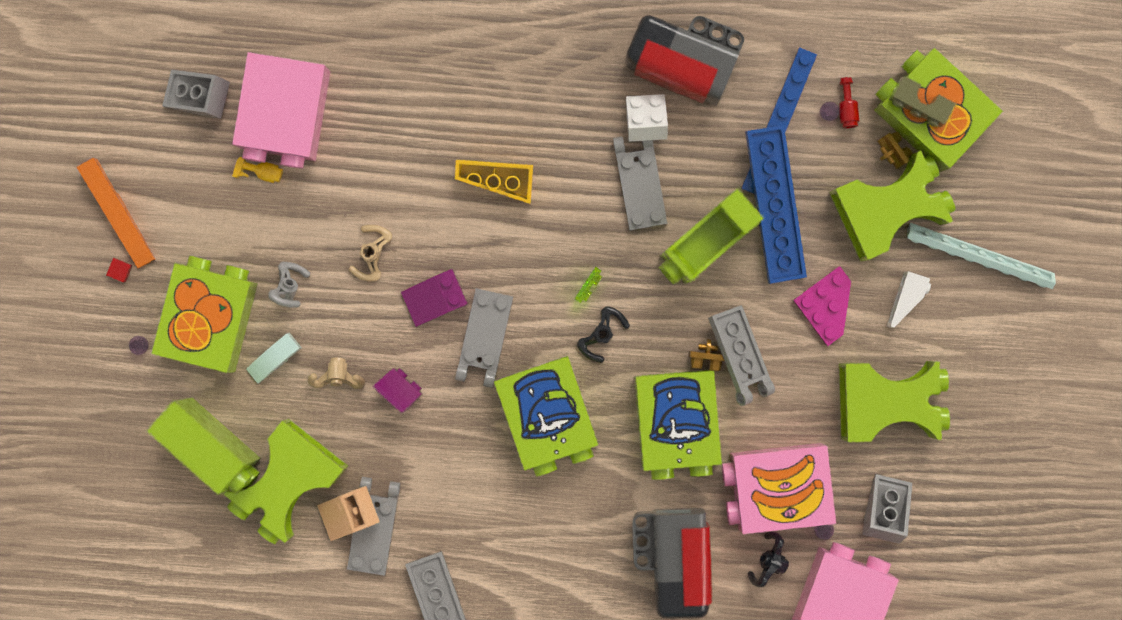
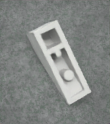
(910, 293)

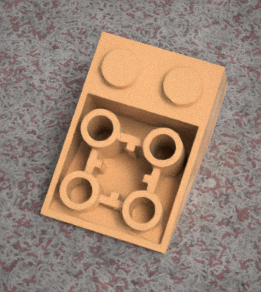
(348, 513)

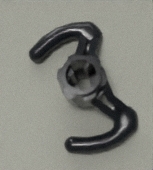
(606, 312)
(770, 561)

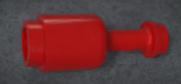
(848, 108)

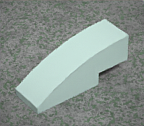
(273, 357)

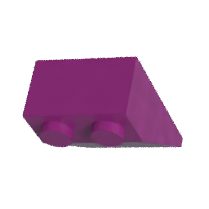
(434, 297)
(398, 389)

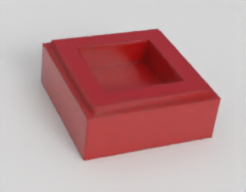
(119, 270)

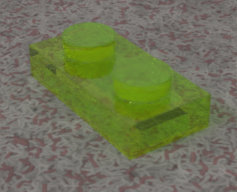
(584, 292)

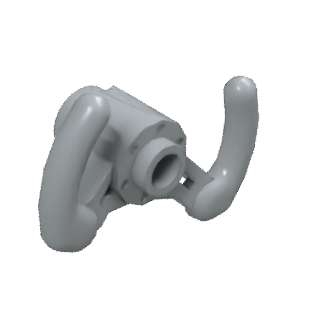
(287, 287)

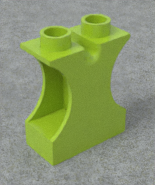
(876, 213)
(709, 238)
(875, 402)
(294, 467)

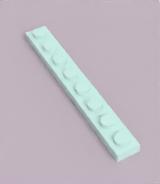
(980, 255)

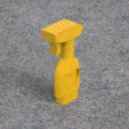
(264, 171)

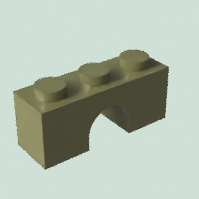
(906, 96)

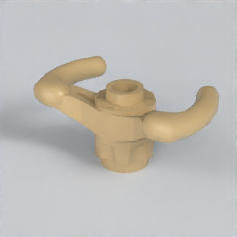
(375, 272)
(336, 375)

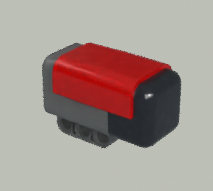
(684, 60)
(681, 560)

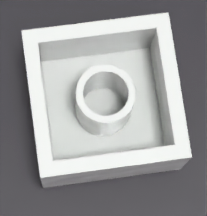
(646, 117)

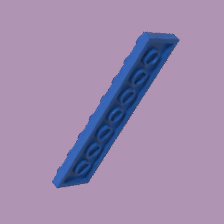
(776, 204)

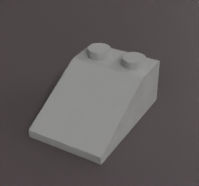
(196, 93)
(888, 509)

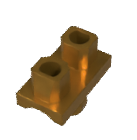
(892, 150)
(715, 359)

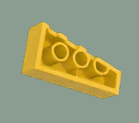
(502, 178)

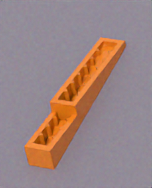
(116, 212)

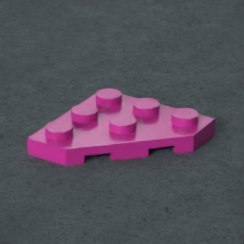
(827, 305)

